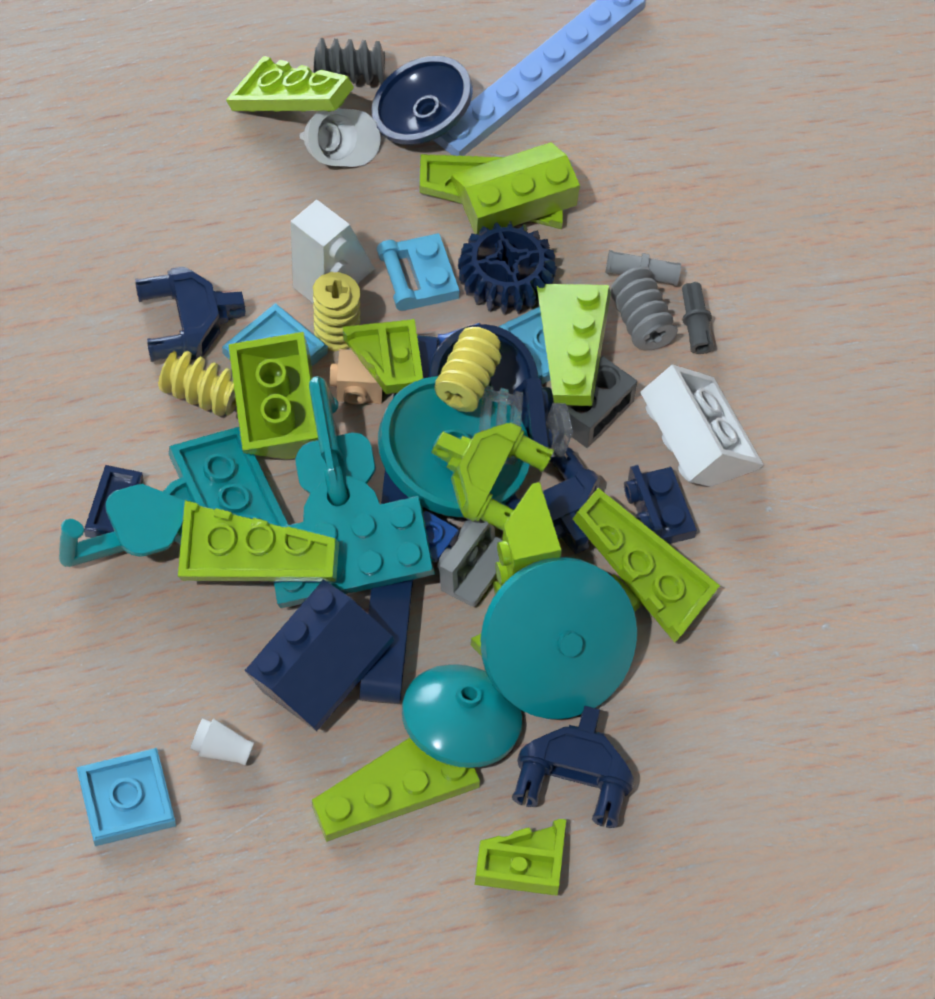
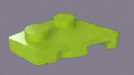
(387, 352)
(523, 860)

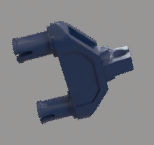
(199, 311)
(567, 498)
(579, 757)

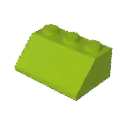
(517, 187)
(273, 395)
(526, 536)

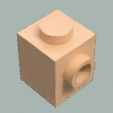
(354, 380)

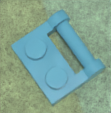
(429, 267)

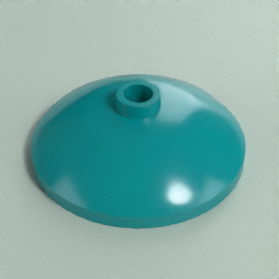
(456, 728)

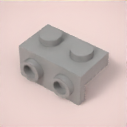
(470, 564)

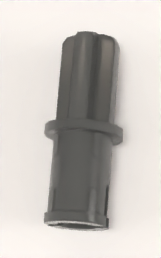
(697, 319)

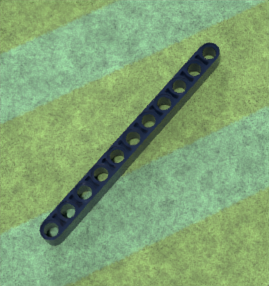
(392, 602)

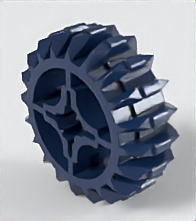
(498, 266)

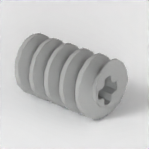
(643, 309)

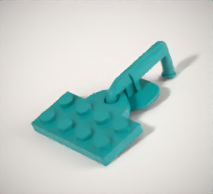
(148, 521)
(375, 539)

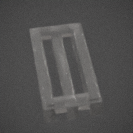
(503, 399)

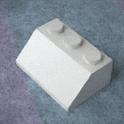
(699, 427)

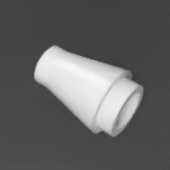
(220, 743)

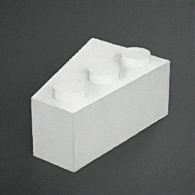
(324, 245)

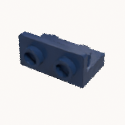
(535, 410)
(660, 503)

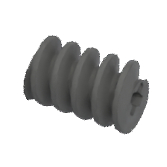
(351, 61)

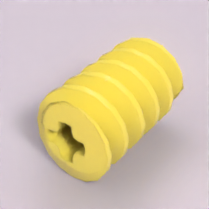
(335, 306)
(468, 369)
(198, 384)

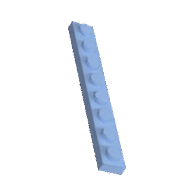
(537, 72)

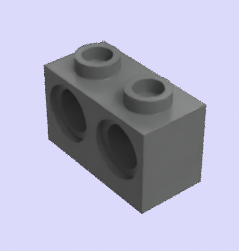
(607, 403)

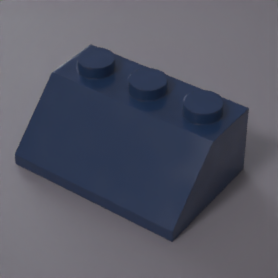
(319, 655)

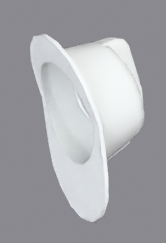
(342, 137)

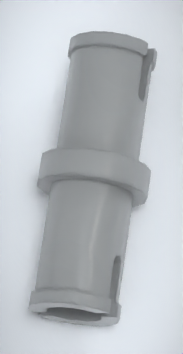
(661, 270)

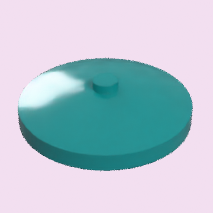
(409, 434)
(558, 637)

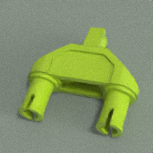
(478, 464)

